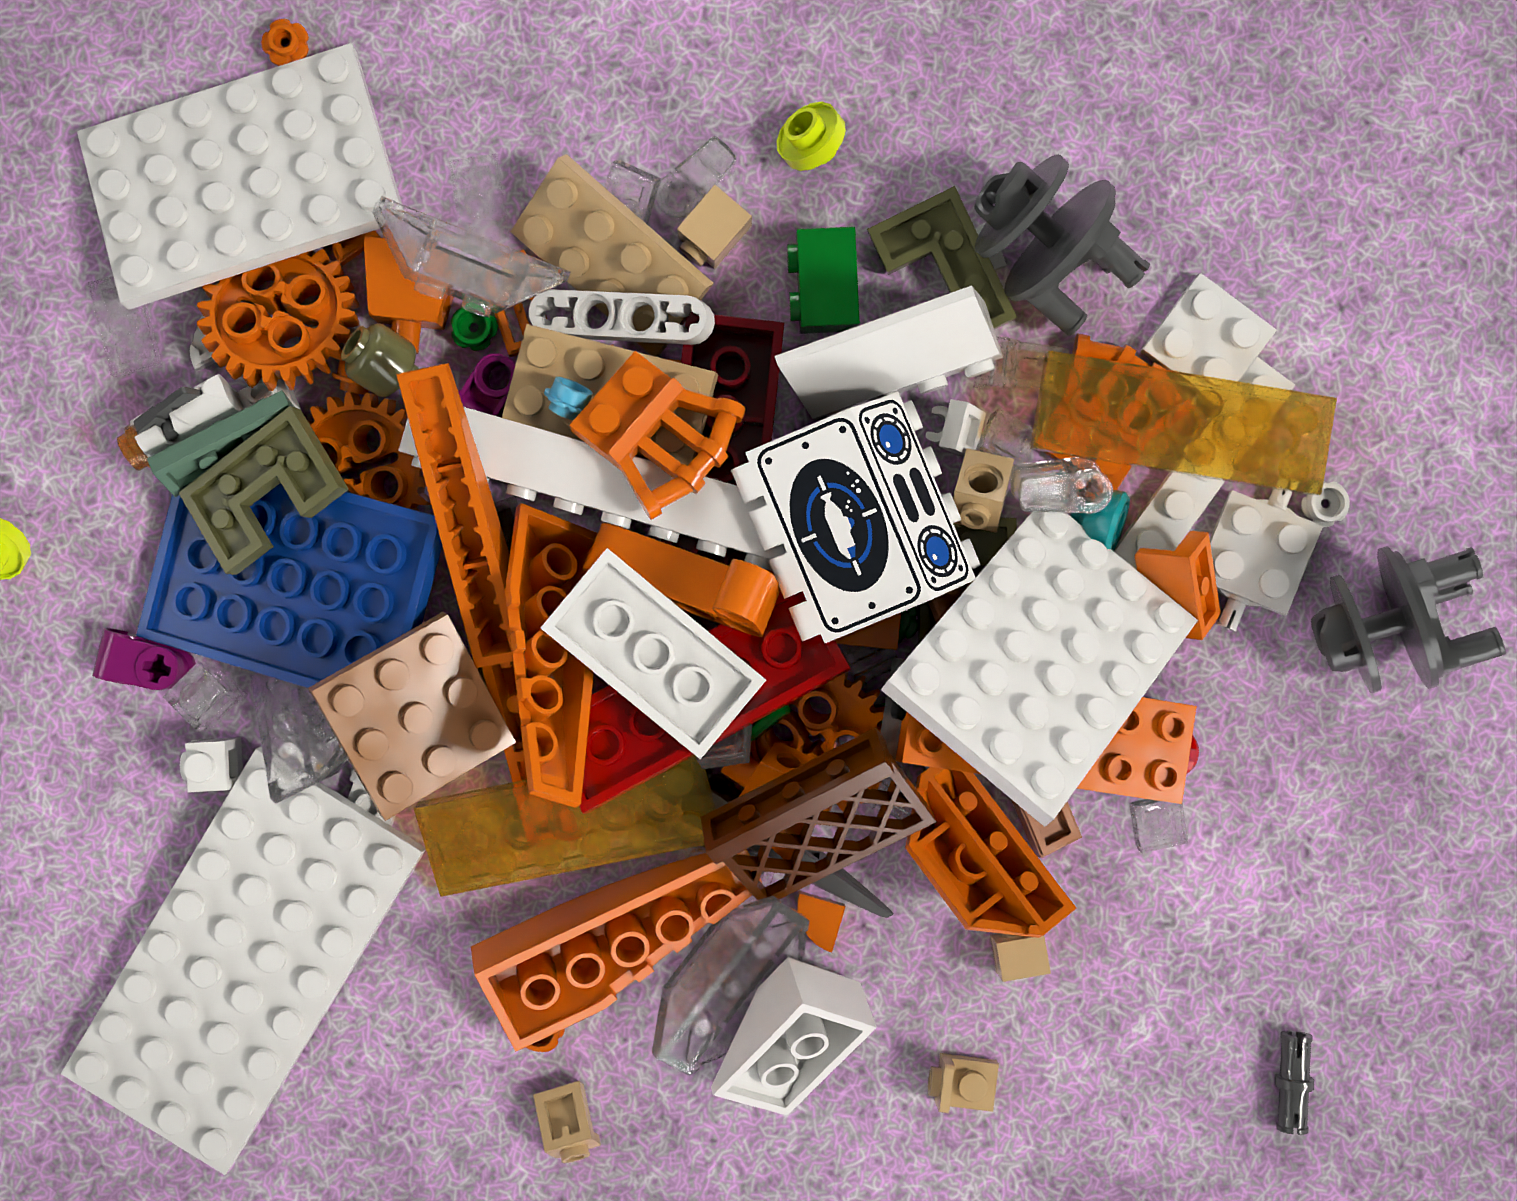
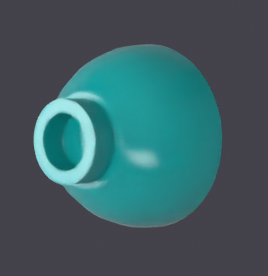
(1108, 523)

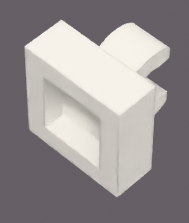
(961, 427)

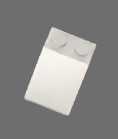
(793, 1037)

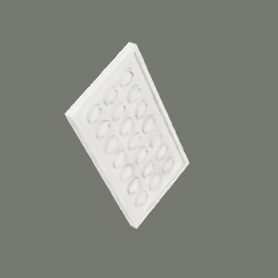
(242, 964)

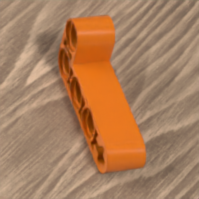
(729, 595)

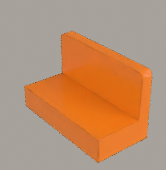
(1185, 577)

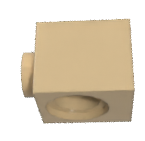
(982, 489)

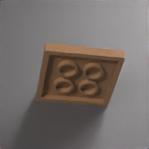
(412, 715)

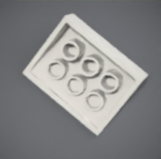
(894, 354)

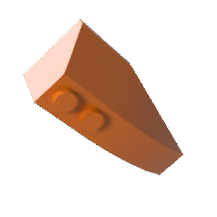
(549, 680)
(597, 944)

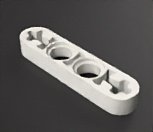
(620, 319)

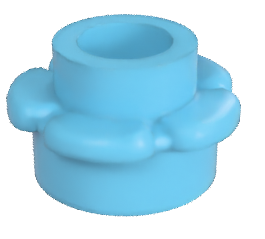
(567, 397)

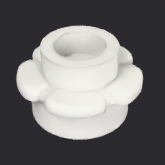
(1337, 507)

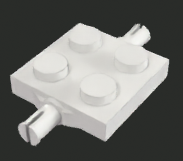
(1260, 554)

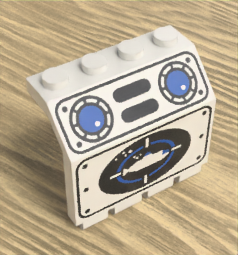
(856, 518)

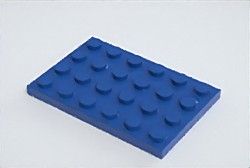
(306, 605)

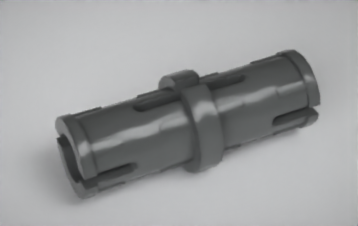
(1294, 1082)

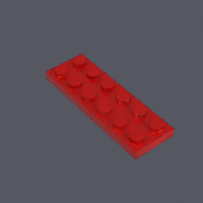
(631, 748)

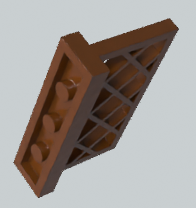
(801, 798)

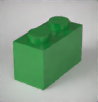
(825, 278)

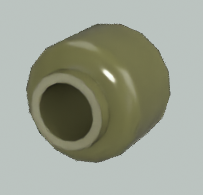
(375, 358)

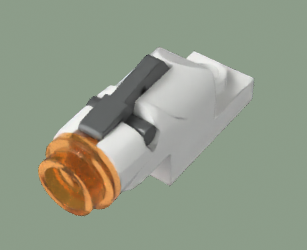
(188, 413)

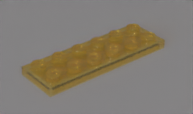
(1183, 423)
(513, 836)

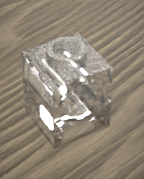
(205, 695)

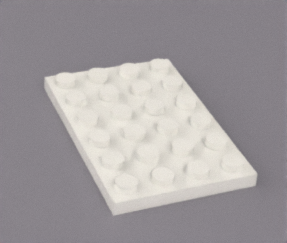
(238, 176)
(1041, 661)

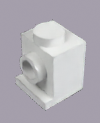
(211, 764)

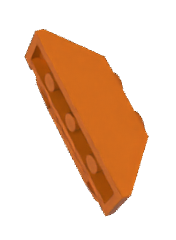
(982, 860)

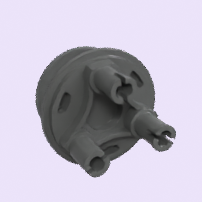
(1061, 241)
(1412, 595)

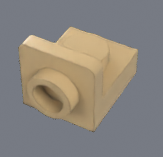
(963, 1082)
(566, 1122)

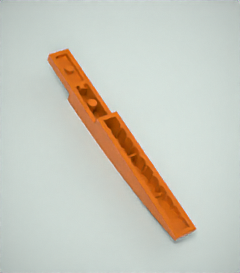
(468, 533)

